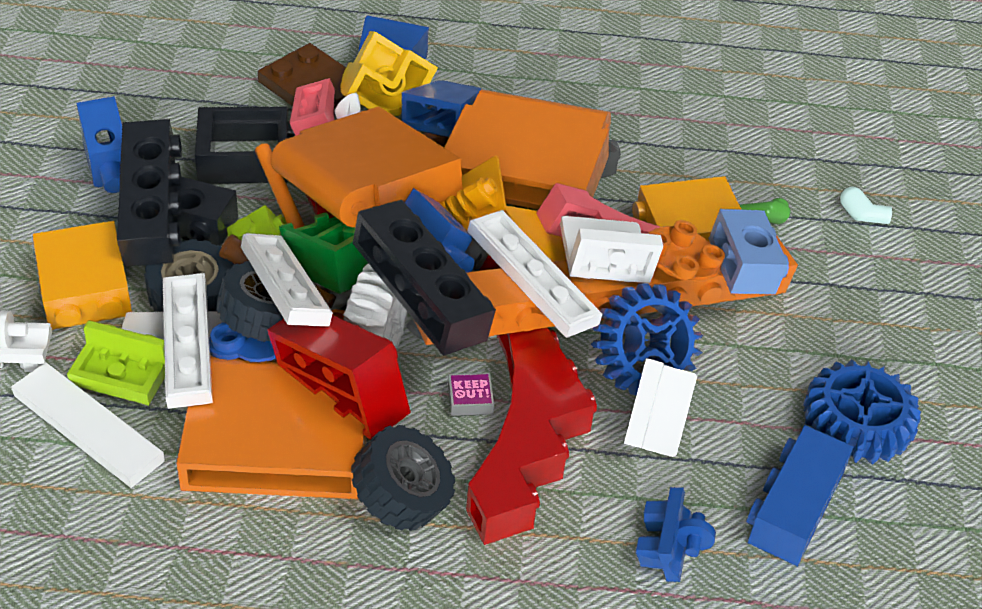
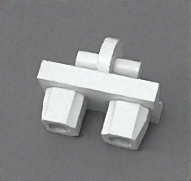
(23, 342)

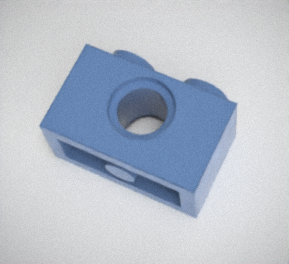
(751, 250)

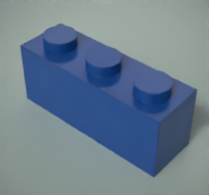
(798, 494)

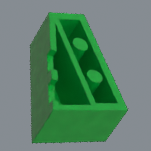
(326, 252)

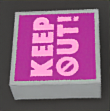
(470, 394)

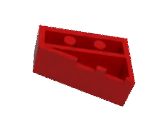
(348, 366)

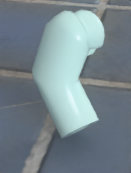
(862, 209)

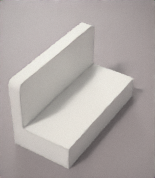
(660, 408)

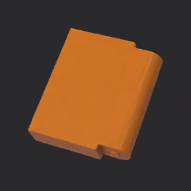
(534, 142)
(366, 164)
(267, 436)

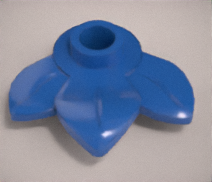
(231, 345)

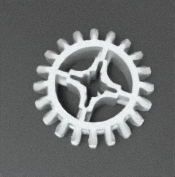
(375, 307)

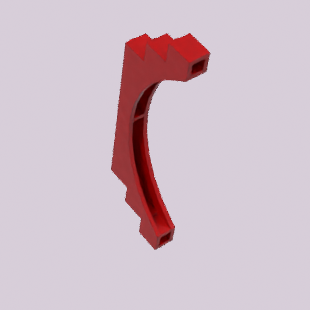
(532, 446)

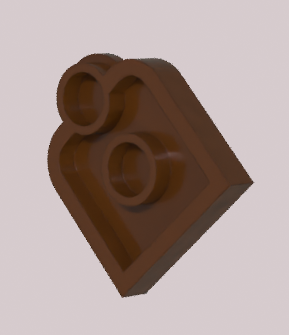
(299, 69)

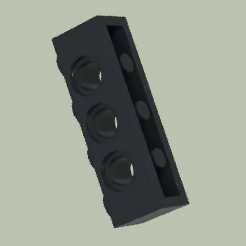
(148, 193)
(423, 277)

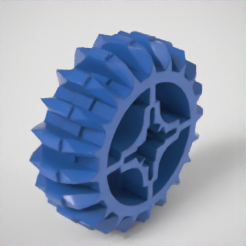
(623, 318)
(863, 410)

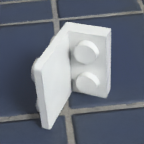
(609, 249)

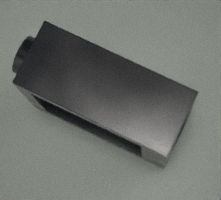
(236, 125)

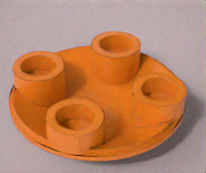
(687, 253)

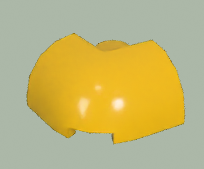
(383, 73)

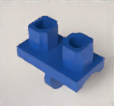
(679, 535)

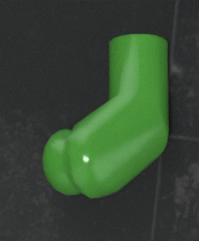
(776, 209)

